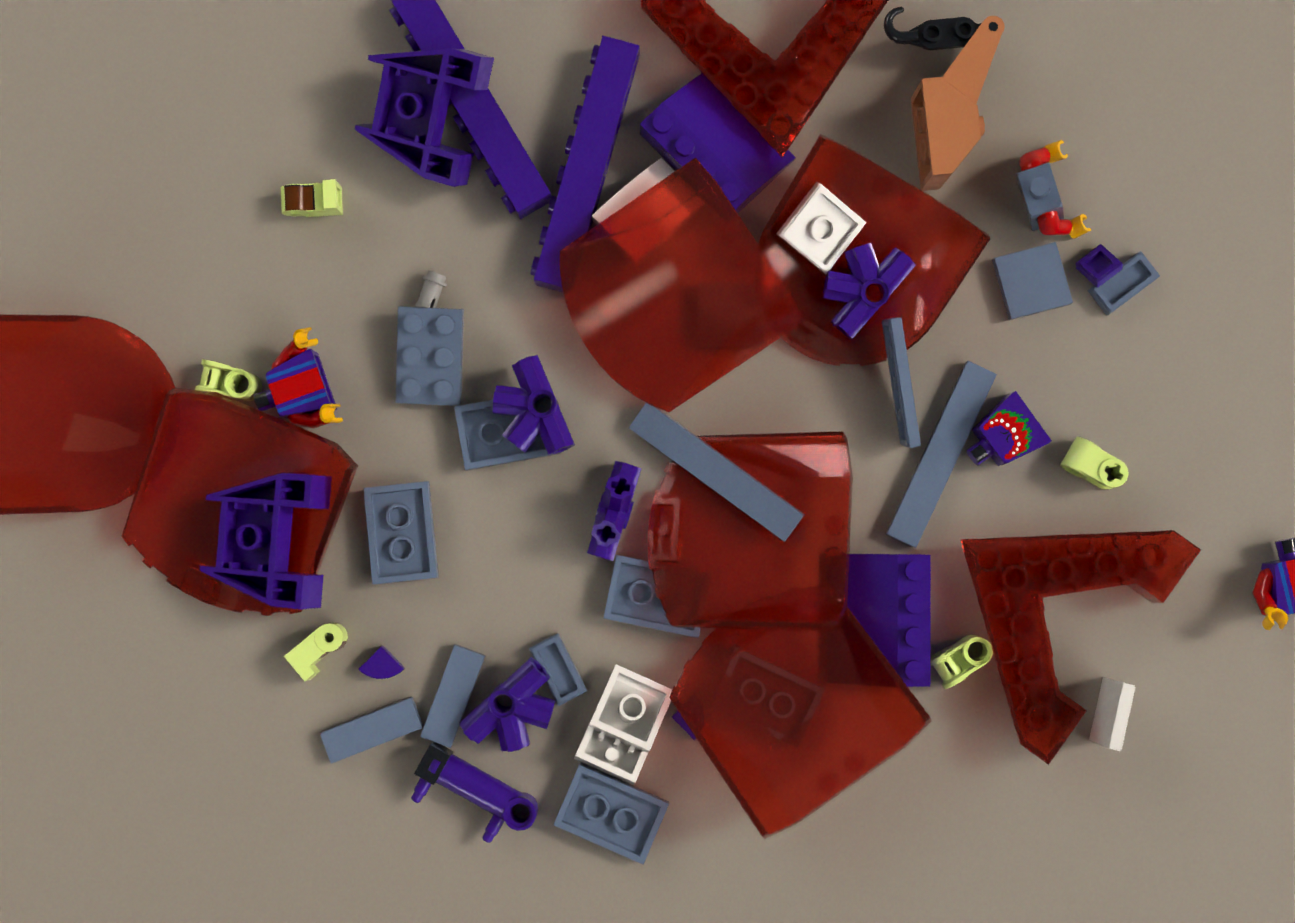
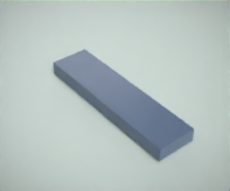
(901, 382)

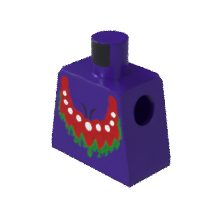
(1007, 432)

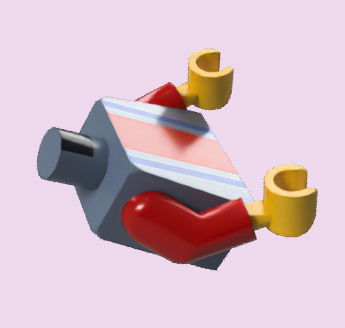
(1042, 196)

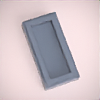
(1134, 277)
(564, 679)

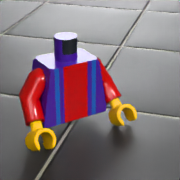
(299, 385)
(1276, 586)

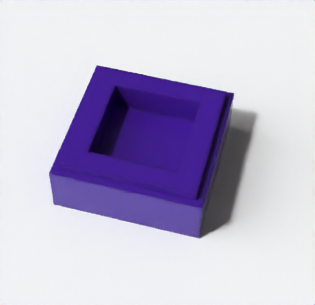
(1099, 266)

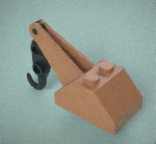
(945, 106)

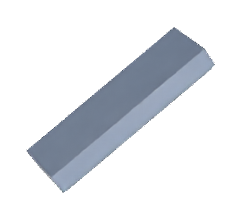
(453, 695)
(371, 730)

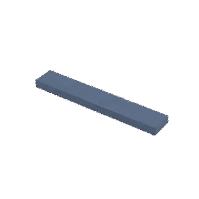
(941, 454)
(716, 471)

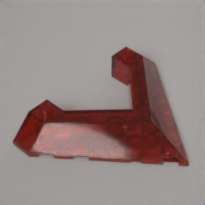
(768, 92)
(1010, 587)

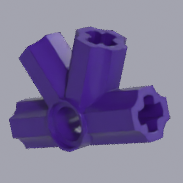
(852, 288)
(521, 404)
(614, 510)
(511, 719)

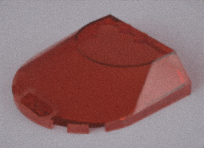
(896, 216)
(74, 412)

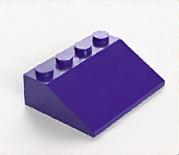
(706, 126)
(894, 607)

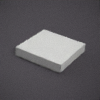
(821, 228)
(1112, 713)

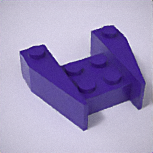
(415, 106)
(257, 538)

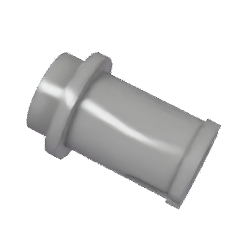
(431, 290)

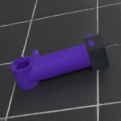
(474, 785)

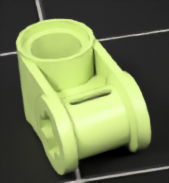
(225, 380)
(1089, 462)
(958, 660)

